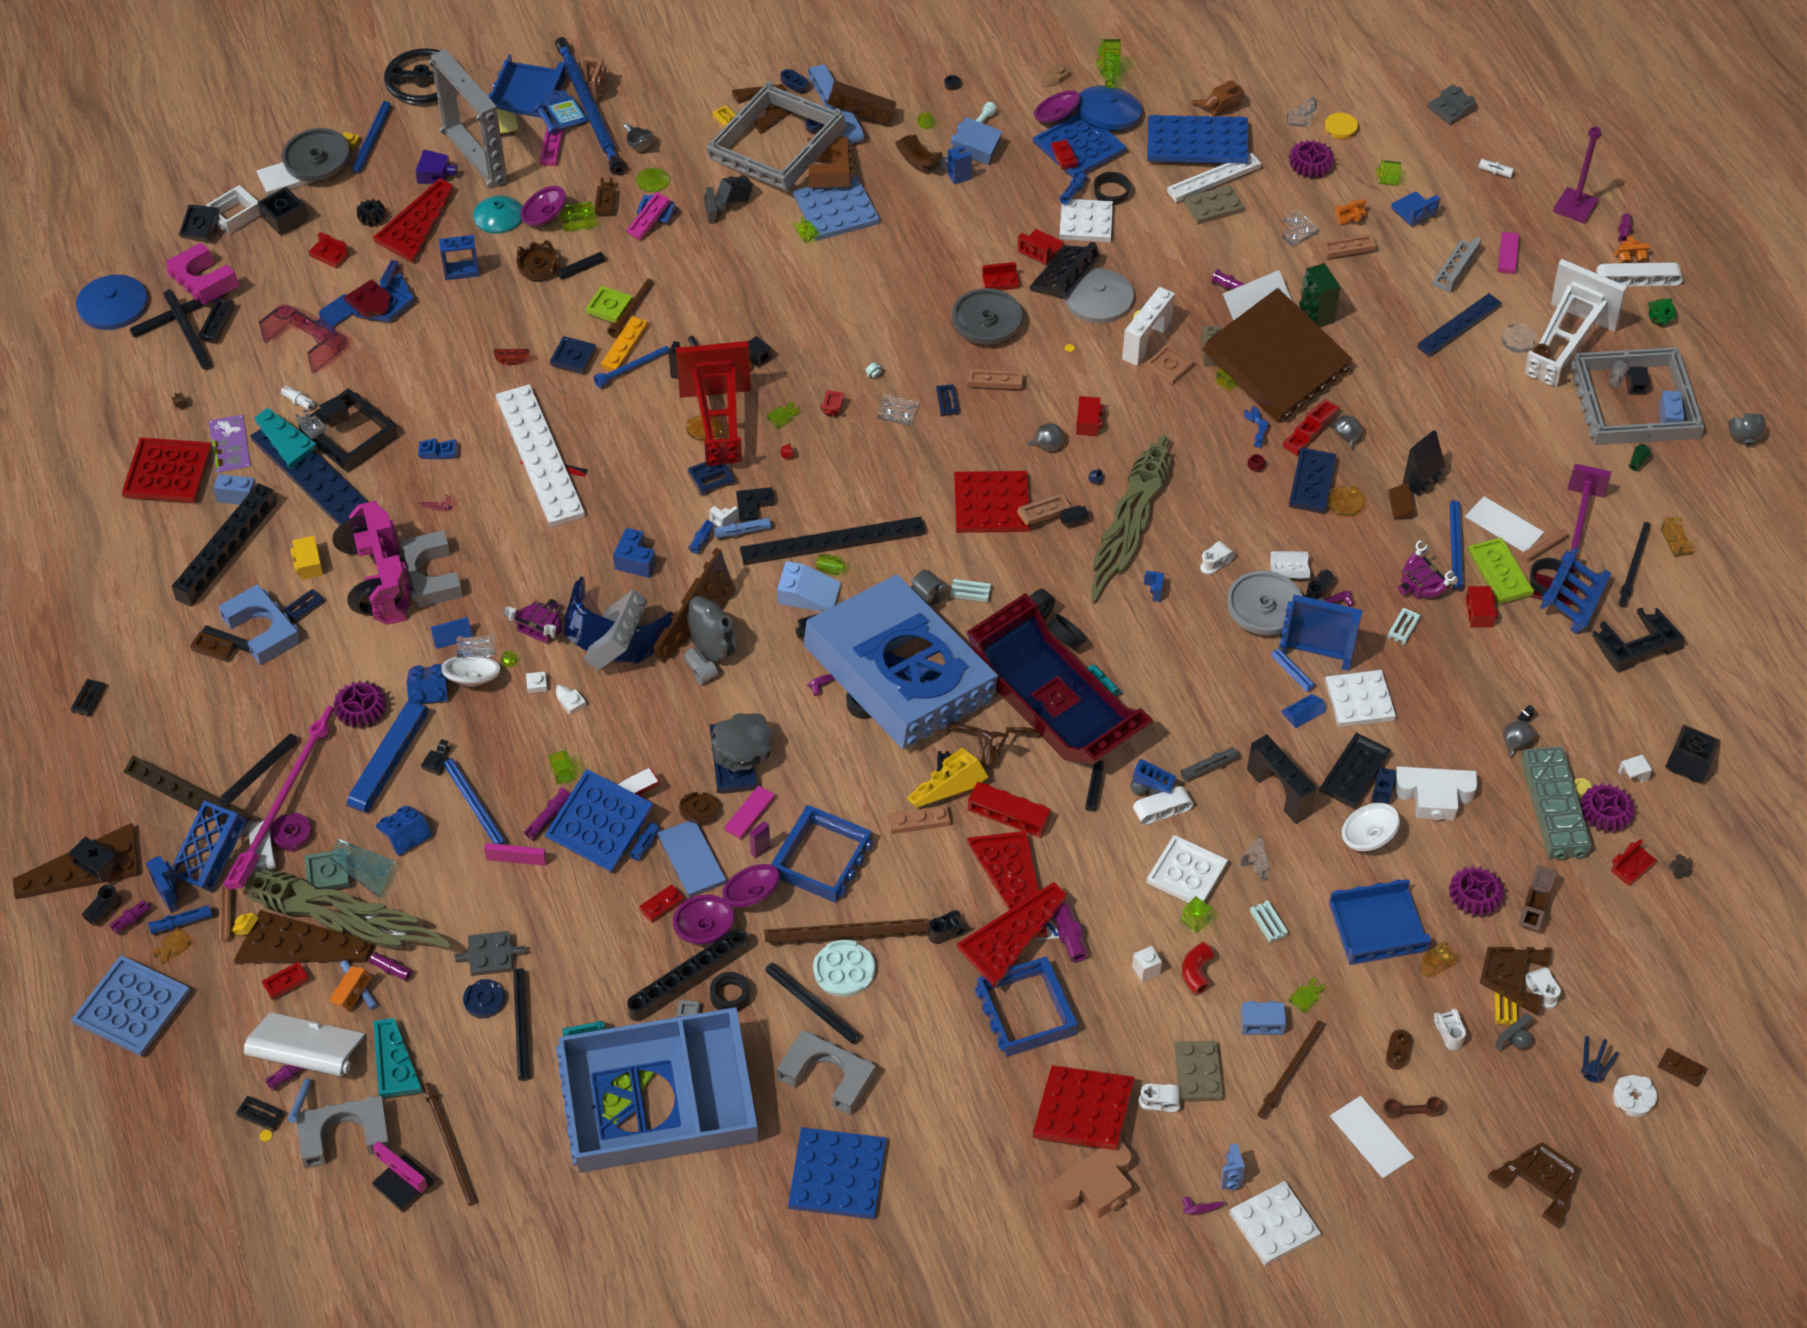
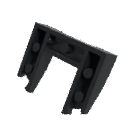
(1623, 656)

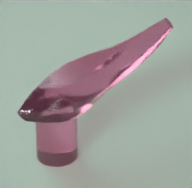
(445, 505)

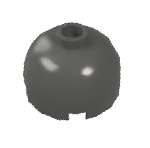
(1747, 429)

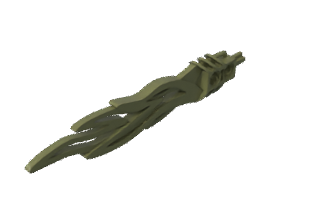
(1144, 483)
(306, 895)

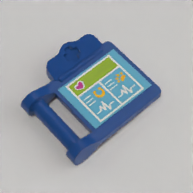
(562, 109)

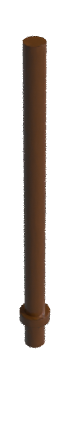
(431, 1098)

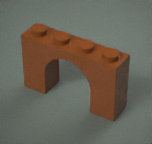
(833, 174)

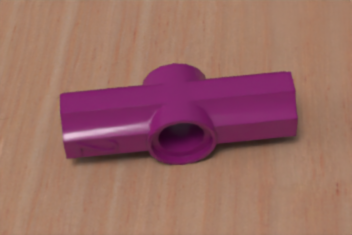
(1070, 933)

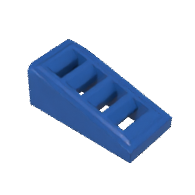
(1149, 768)

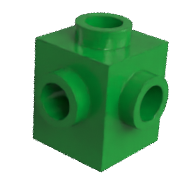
(1661, 311)

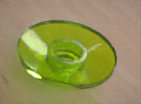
(652, 179)

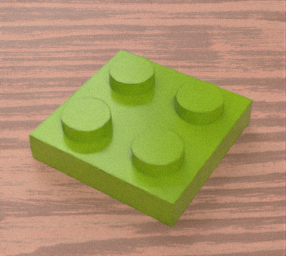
(608, 304)

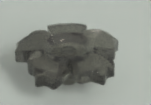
(1681, 866)

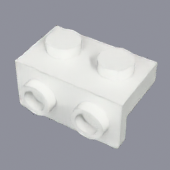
(1290, 564)

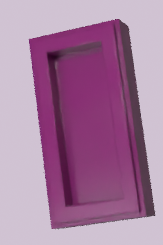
(760, 839)

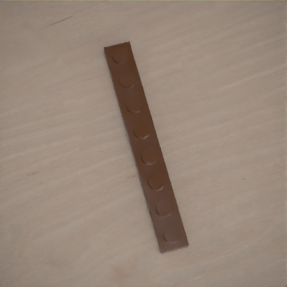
(838, 931)

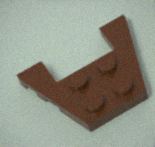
(772, 112)
(1505, 971)
(1546, 1172)

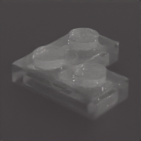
(1301, 228)

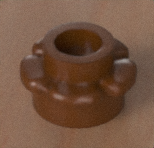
(179, 400)

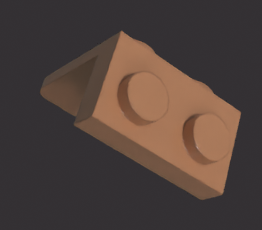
(595, 75)

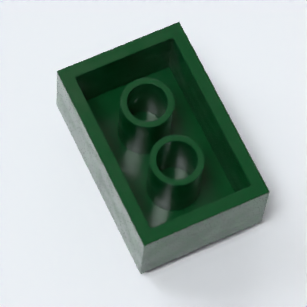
(1319, 295)

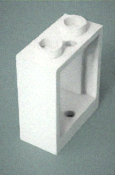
(230, 199)

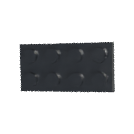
(1355, 770)

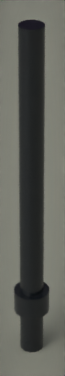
(1626, 589)

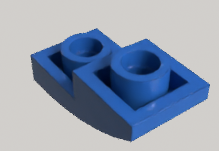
(434, 450)

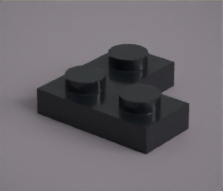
(750, 500)

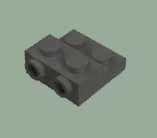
(1452, 105)

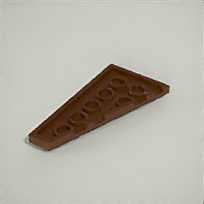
(713, 585)
(63, 875)
(290, 941)

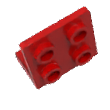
(1039, 246)

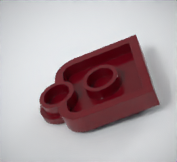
(369, 299)

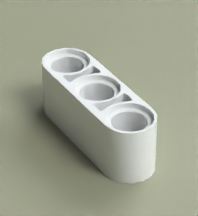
(1162, 805)
(265, 851)

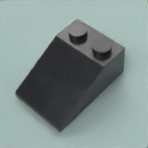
(1424, 464)
(1692, 753)

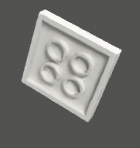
(1086, 220)
(1360, 698)
(1186, 870)
(1274, 1223)

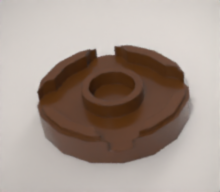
(699, 807)

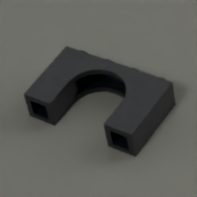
(1269, 759)

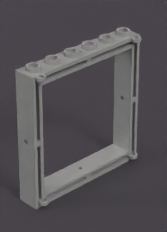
(452, 76)
(769, 94)
(1653, 432)

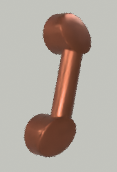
(1432, 1108)

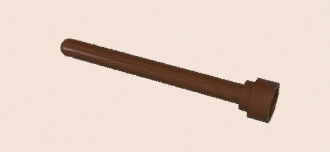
(616, 328)

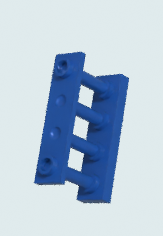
(1592, 593)

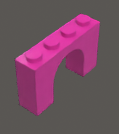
(205, 287)

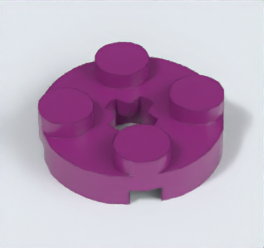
(293, 841)

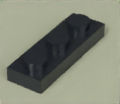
(216, 320)

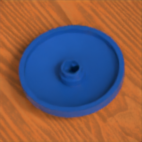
(1109, 107)
(112, 302)

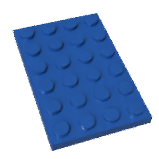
(1197, 139)

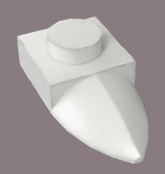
(570, 699)

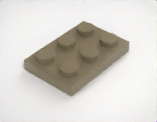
(1213, 204)
(1198, 1071)

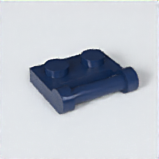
(702, 473)

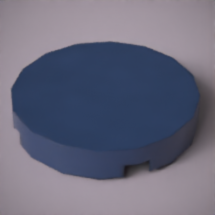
(484, 999)

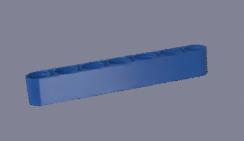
(387, 756)

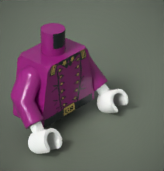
(1422, 577)
(537, 620)

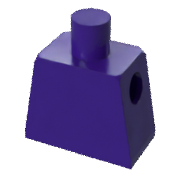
(434, 166)

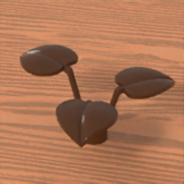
(989, 753)

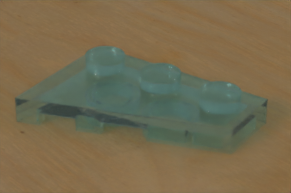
(363, 865)

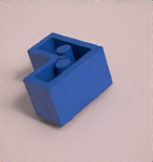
(632, 556)

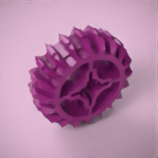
(1311, 159)
(349, 710)
(1608, 803)
(1478, 885)

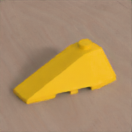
(963, 775)

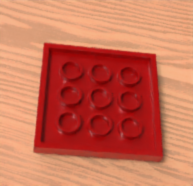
(167, 469)
(990, 501)
(1084, 1107)

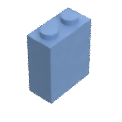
(977, 139)

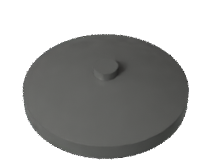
(316, 154)
(987, 316)

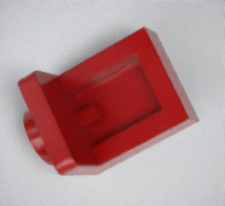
(832, 403)

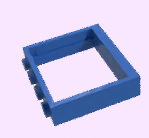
(832, 823)
(1021, 972)

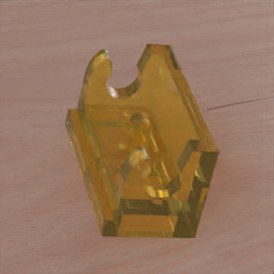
(1676, 537)

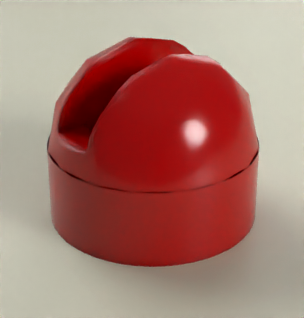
(787, 452)

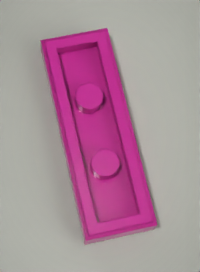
(551, 148)
(648, 216)
(1508, 252)
(749, 812)
(515, 854)
(400, 1167)

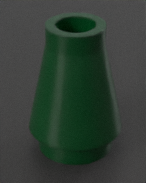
(1640, 456)

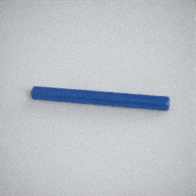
(371, 137)
(1456, 543)
(474, 802)

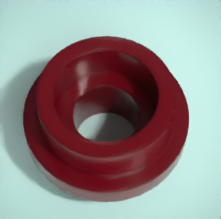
(1256, 462)

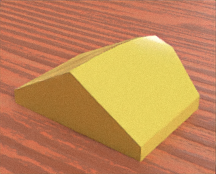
(507, 121)

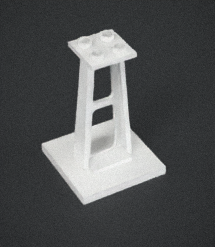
(1586, 296)

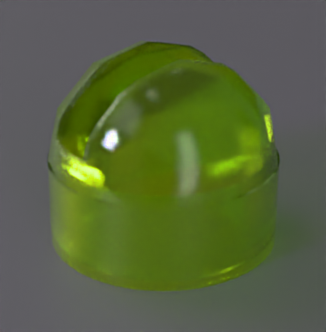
(509, 659)

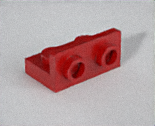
(329, 250)
(1000, 276)
(1632, 863)

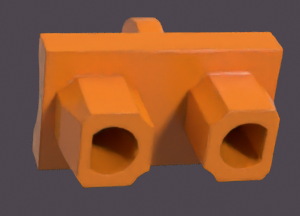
(1351, 211)
(1632, 248)

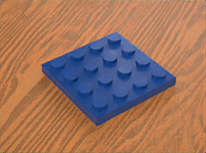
(1088, 142)
(599, 820)
(837, 1173)

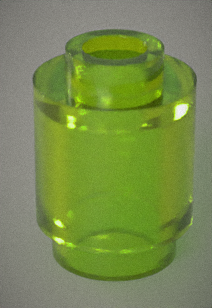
(830, 564)

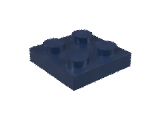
(573, 354)

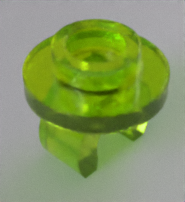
(925, 119)

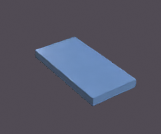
(691, 858)

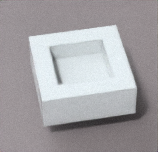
(536, 682)

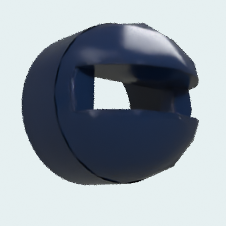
(1096, 476)

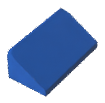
(336, 311)
(447, 633)
(1304, 710)

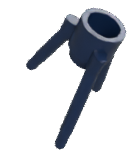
(1594, 1070)

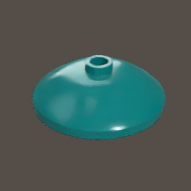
(498, 214)

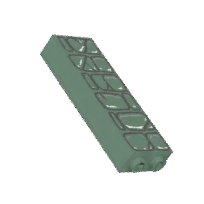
(1555, 803)

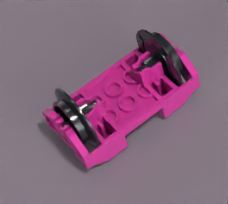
(371, 533)

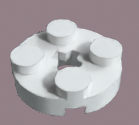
(1639, 1085)

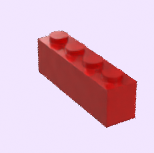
(1009, 809)

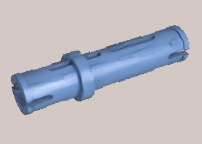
(741, 528)

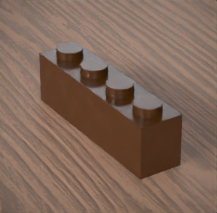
(861, 103)

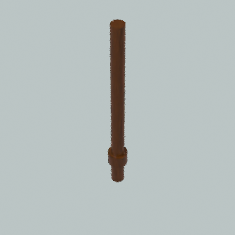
(1272, 1098)

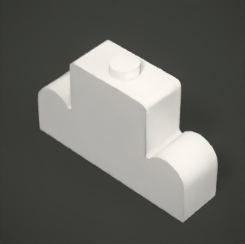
(1435, 790)

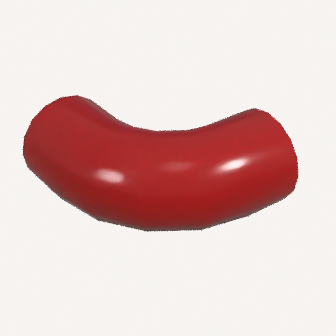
(1192, 968)

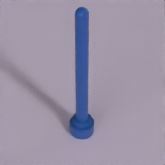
(602, 379)

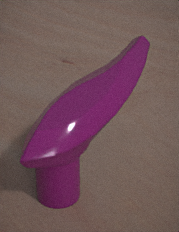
(1345, 595)
(822, 680)
(1199, 1208)

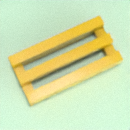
(721, 117)
(1505, 1021)

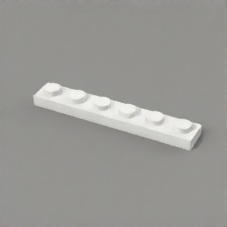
(1212, 178)

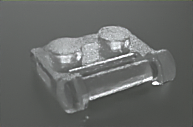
(898, 410)
(476, 646)

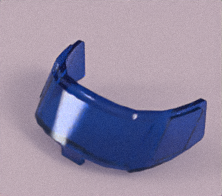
(586, 628)

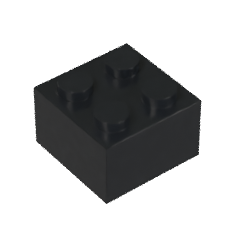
(282, 210)

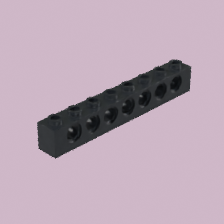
(224, 545)

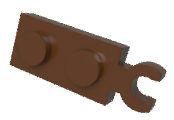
(605, 198)

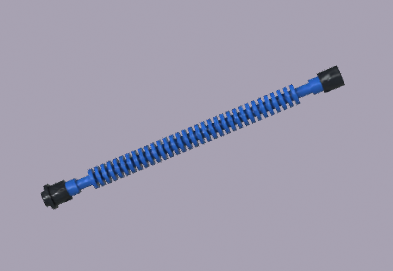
(615, 163)

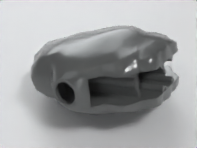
(711, 629)
(742, 741)

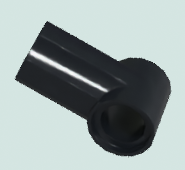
(1320, 585)
(101, 905)

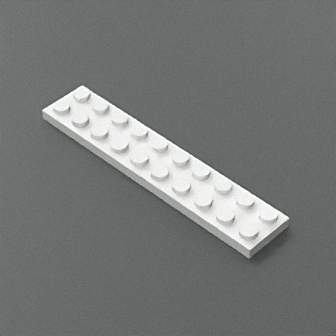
(540, 456)

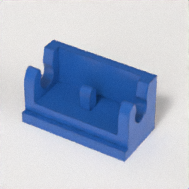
(959, 165)

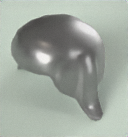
(639, 138)
(1349, 428)
(1048, 437)
(1518, 735)

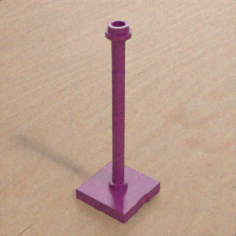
(1574, 202)
(1589, 482)

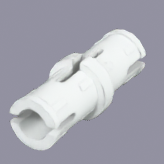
(1496, 168)
(298, 398)

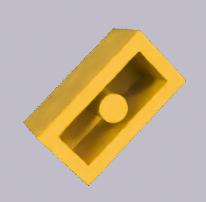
(306, 557)

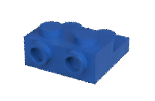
(164, 881)

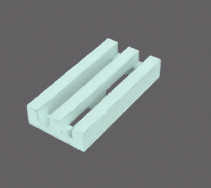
(970, 587)
(1398, 636)
(1261, 908)

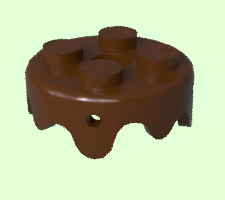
(535, 253)

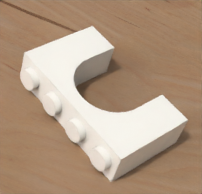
(1154, 315)

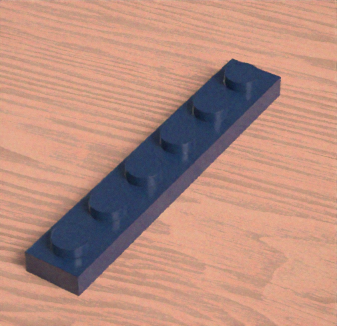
(1459, 325)

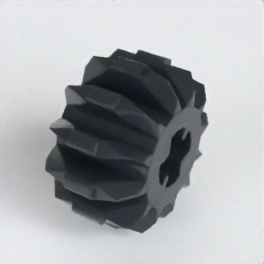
(371, 212)

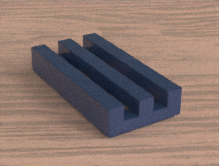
(948, 410)
(305, 608)

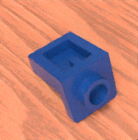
(1155, 580)

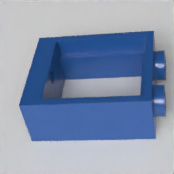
(452, 270)

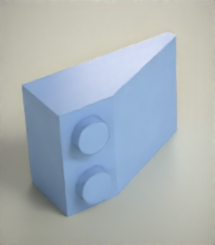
(806, 588)

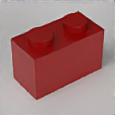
(1088, 416)
(1480, 606)

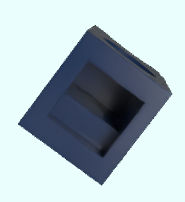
(1383, 786)

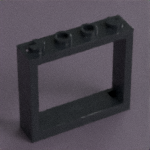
(366, 449)

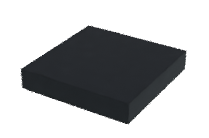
(199, 222)
(396, 1189)

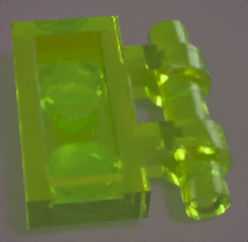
(575, 212)

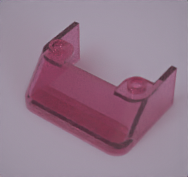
(329, 339)

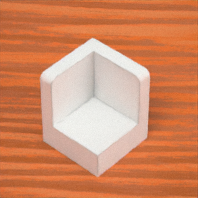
(723, 517)
(1636, 767)

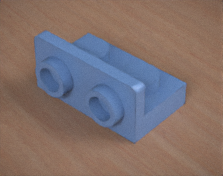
(1233, 1171)

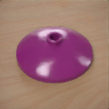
(1057, 107)
(543, 206)
(751, 885)
(703, 919)

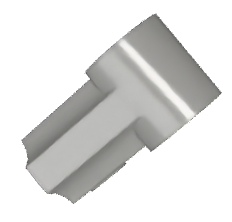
(702, 669)

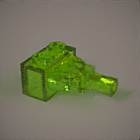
(1109, 60)

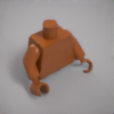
(1222, 98)

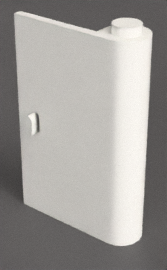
(303, 1044)

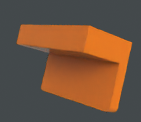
(350, 988)

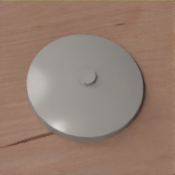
(1100, 296)
(1260, 601)

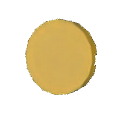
(1341, 125)

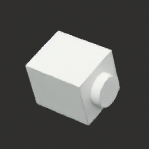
(1146, 964)

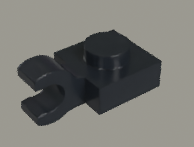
(435, 760)

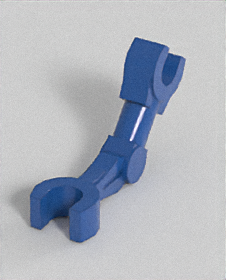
(1262, 424)

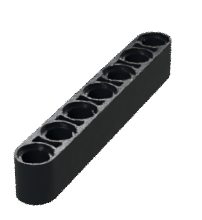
(685, 983)

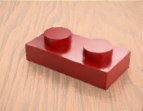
(1064, 154)
(661, 903)
(285, 980)

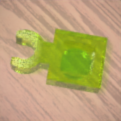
(805, 230)
(782, 416)
(1306, 997)

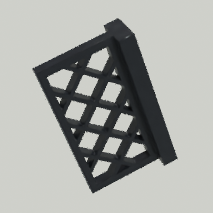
(1071, 274)

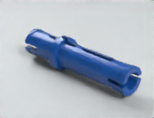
(1076, 184)
(181, 919)

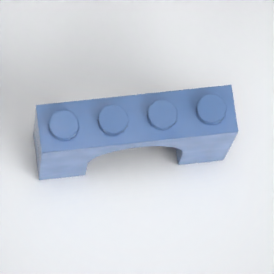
(254, 604)

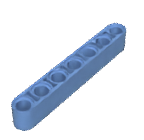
(823, 82)

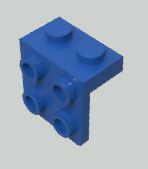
(1415, 208)
(426, 684)
(404, 829)

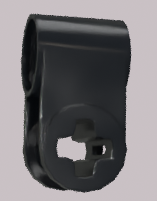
(949, 925)

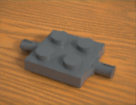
(490, 953)

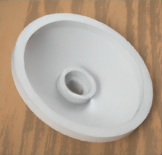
(470, 671)
(1370, 827)

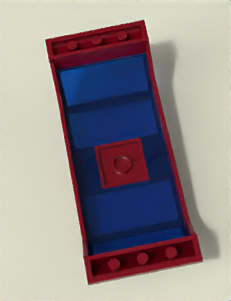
(1052, 686)

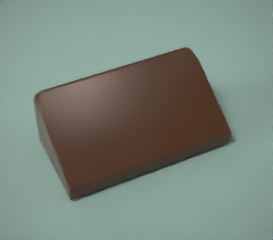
(1401, 502)

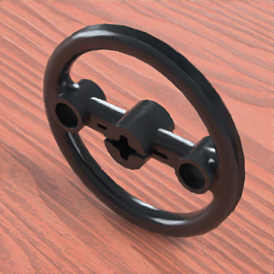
(420, 74)

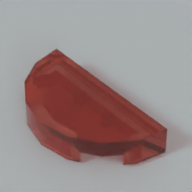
(511, 356)

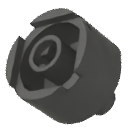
(928, 587)

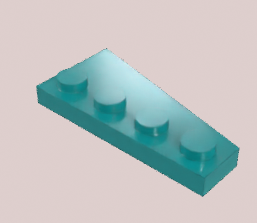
(288, 441)
(393, 1063)

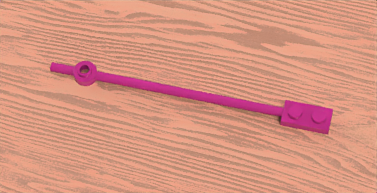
(247, 861)

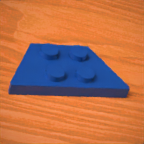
(400, 300)

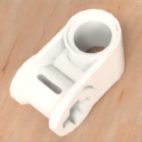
(1216, 558)
(1543, 983)
(1450, 1025)
(1161, 1097)

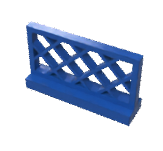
(219, 851)

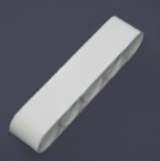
(1642, 273)

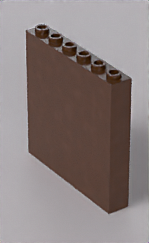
(1277, 355)

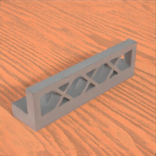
(1458, 268)

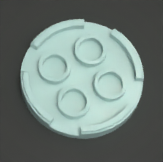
(844, 968)

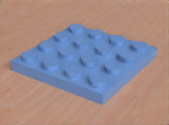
(836, 208)
(131, 1005)

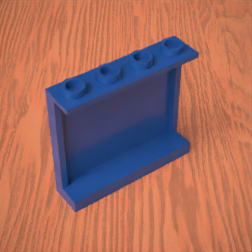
(524, 85)
(1321, 628)
(1378, 922)

